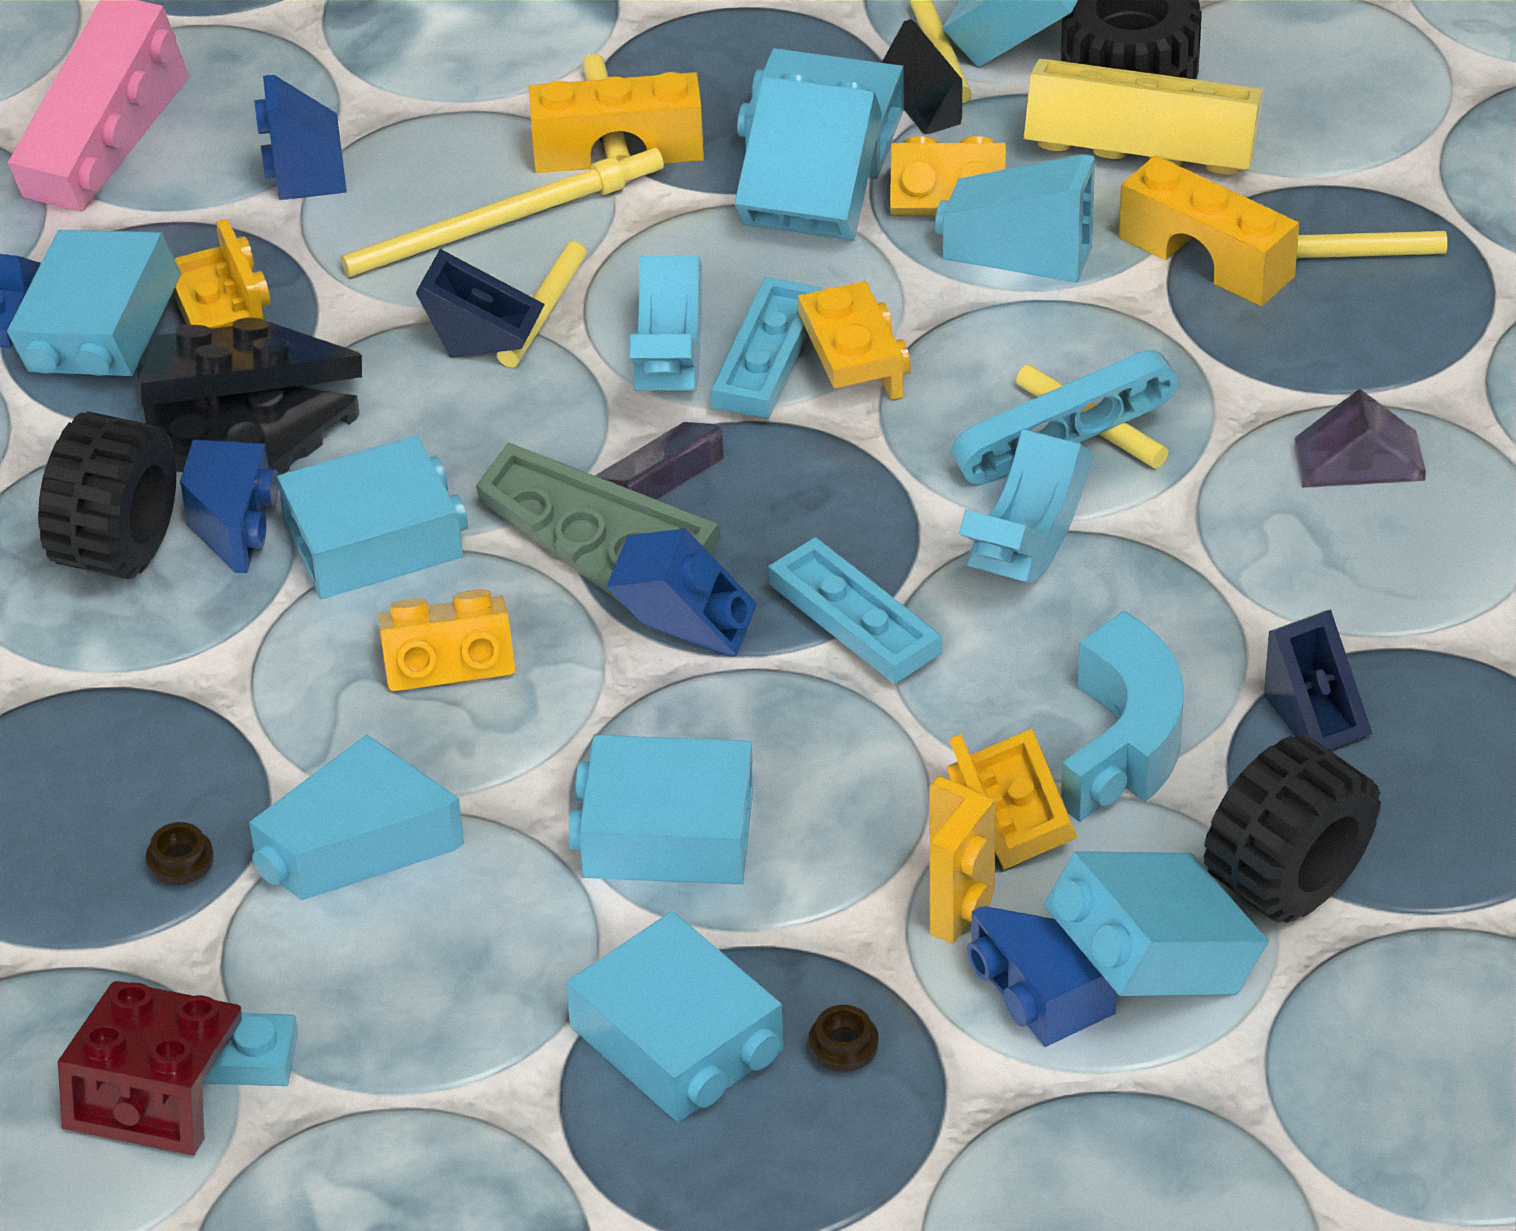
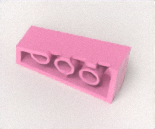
(99, 104)

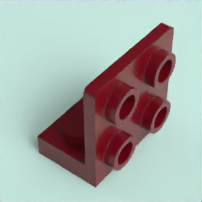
(142, 1066)

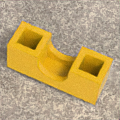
(574, 115)
(1247, 241)

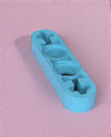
(1144, 385)

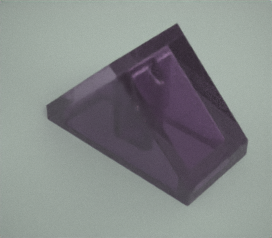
(1358, 446)

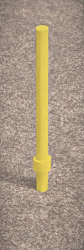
(603, 177)

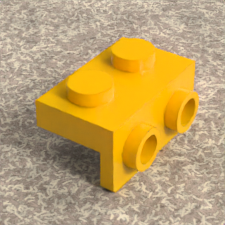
(929, 170)
(220, 283)
(855, 337)
(446, 640)
(1028, 802)
(959, 856)

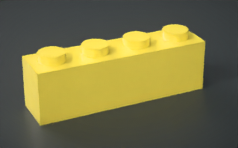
(1142, 115)

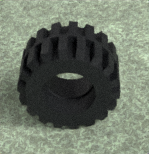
(1135, 35)
(107, 495)
(1292, 828)

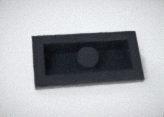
(930, 82)

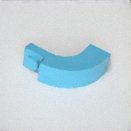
(669, 324)
(1033, 510)
(1142, 685)

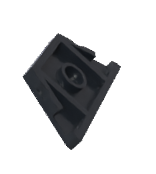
(239, 360)
(281, 418)

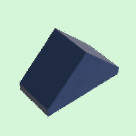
(475, 309)
(1313, 682)

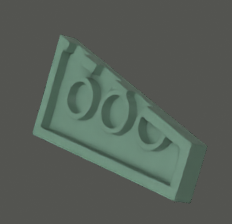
(578, 513)

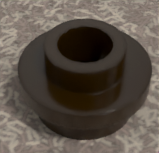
(179, 854)
(845, 1025)

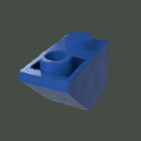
(304, 142)
(227, 497)
(682, 590)
(1039, 973)

